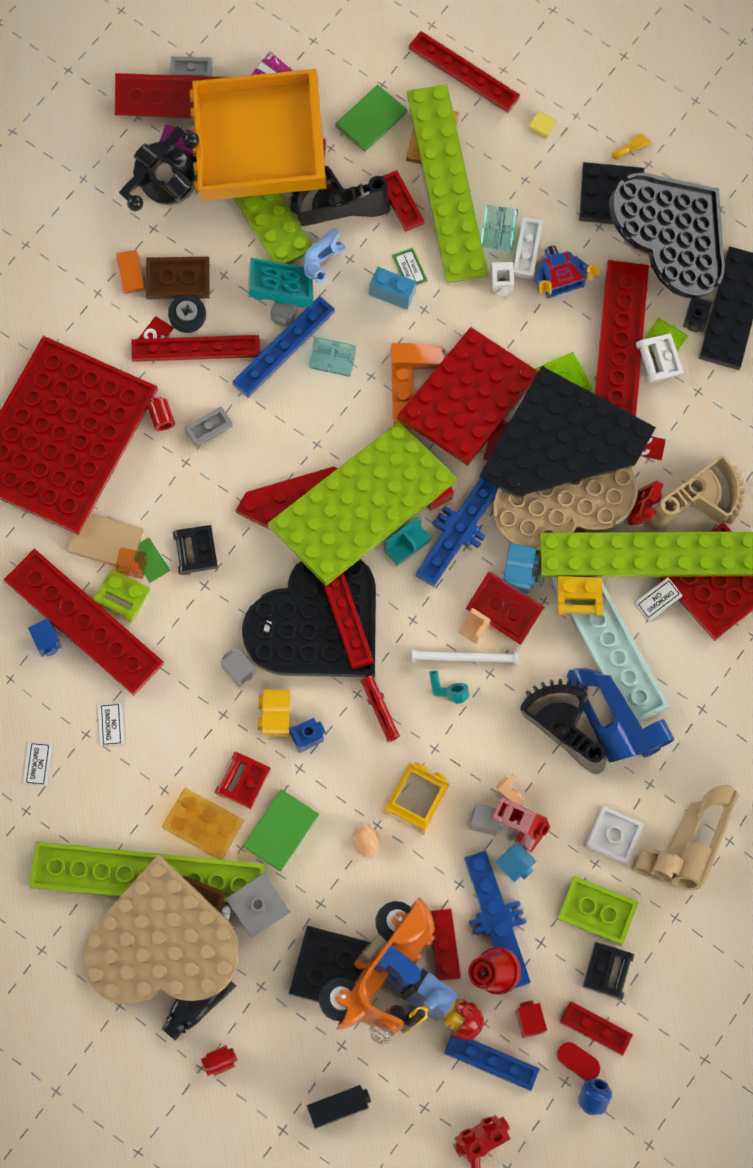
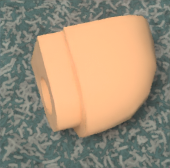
(365, 841)

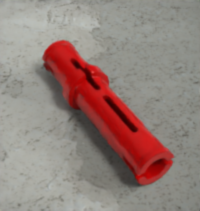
(376, 699)

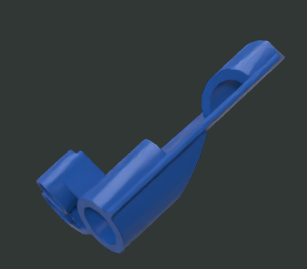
(625, 735)

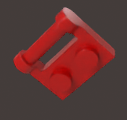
(249, 783)

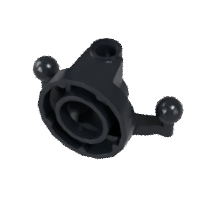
(150, 158)

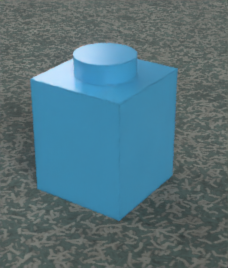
(516, 862)

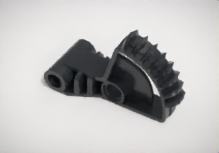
(362, 200)
(578, 745)

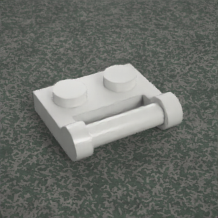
(665, 356)

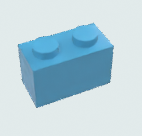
(392, 288)

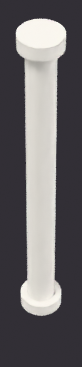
(461, 656)

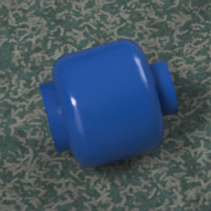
(595, 1096)

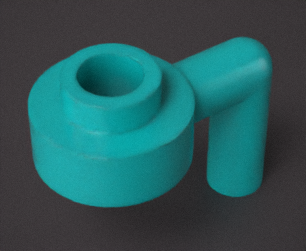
(455, 693)

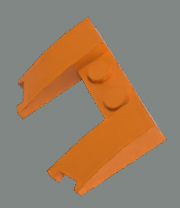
(403, 360)

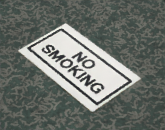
(658, 599)
(111, 724)
(37, 763)

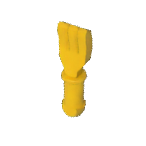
(637, 143)

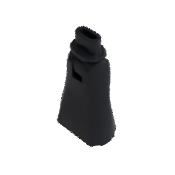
(189, 1013)

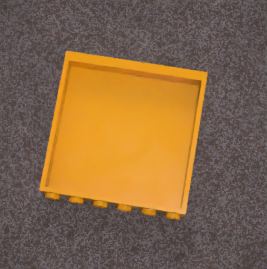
(258, 135)

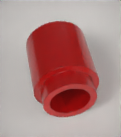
(219, 1060)

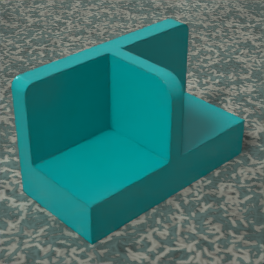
(406, 542)

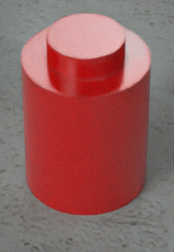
(161, 414)

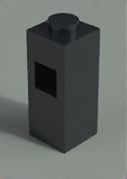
(338, 1106)

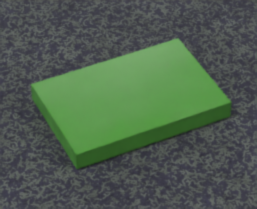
(371, 118)
(281, 830)

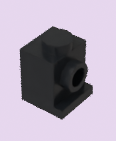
(697, 314)

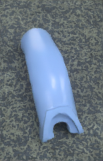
(319, 252)

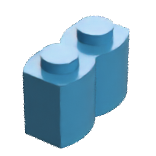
(519, 567)

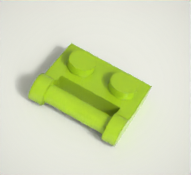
(125, 590)

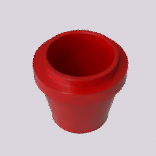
(502, 968)

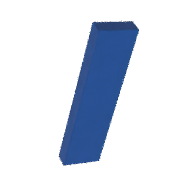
(493, 1062)

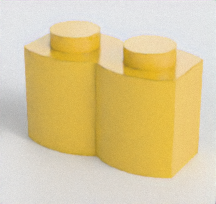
(276, 713)

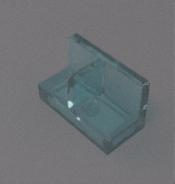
(499, 227)
(332, 356)

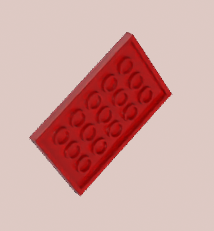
(468, 396)

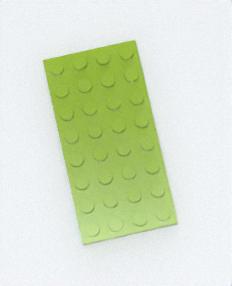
(362, 503)

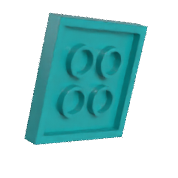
(279, 283)

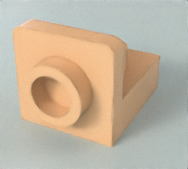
(510, 794)

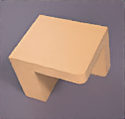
(475, 626)

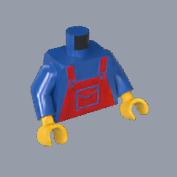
(562, 273)

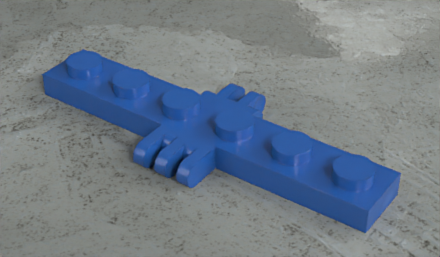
(458, 530)
(495, 917)

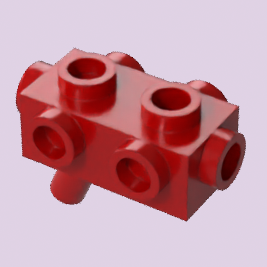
(481, 1139)

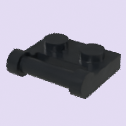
(202, 547)
(600, 970)

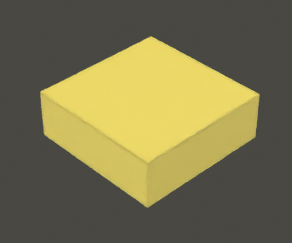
(542, 124)

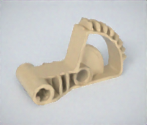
(705, 499)

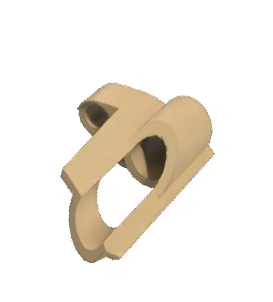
(688, 861)

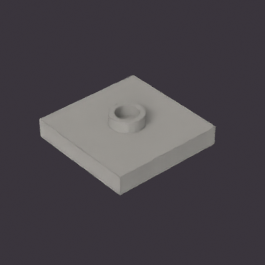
(257, 905)

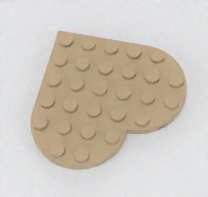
(587, 505)
(161, 940)

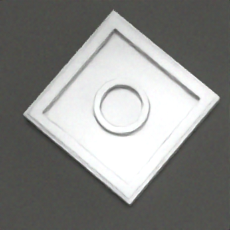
(614, 835)

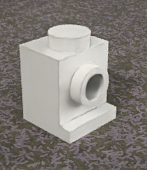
(502, 278)

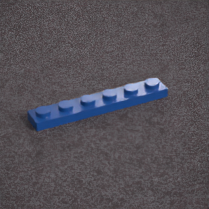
(283, 346)

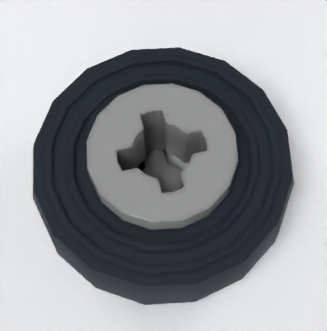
(192, 319)

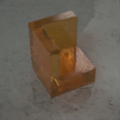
(131, 562)

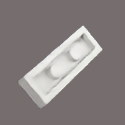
(527, 247)

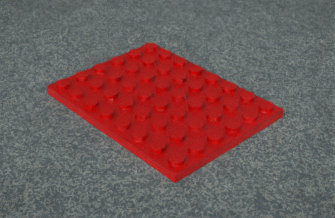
(66, 432)

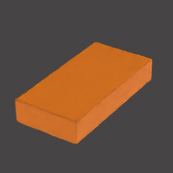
(130, 271)

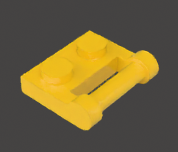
(579, 590)

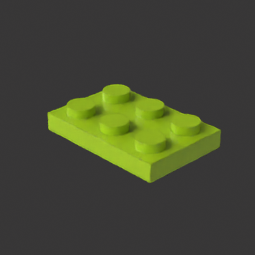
(598, 910)

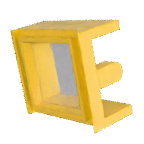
(417, 796)

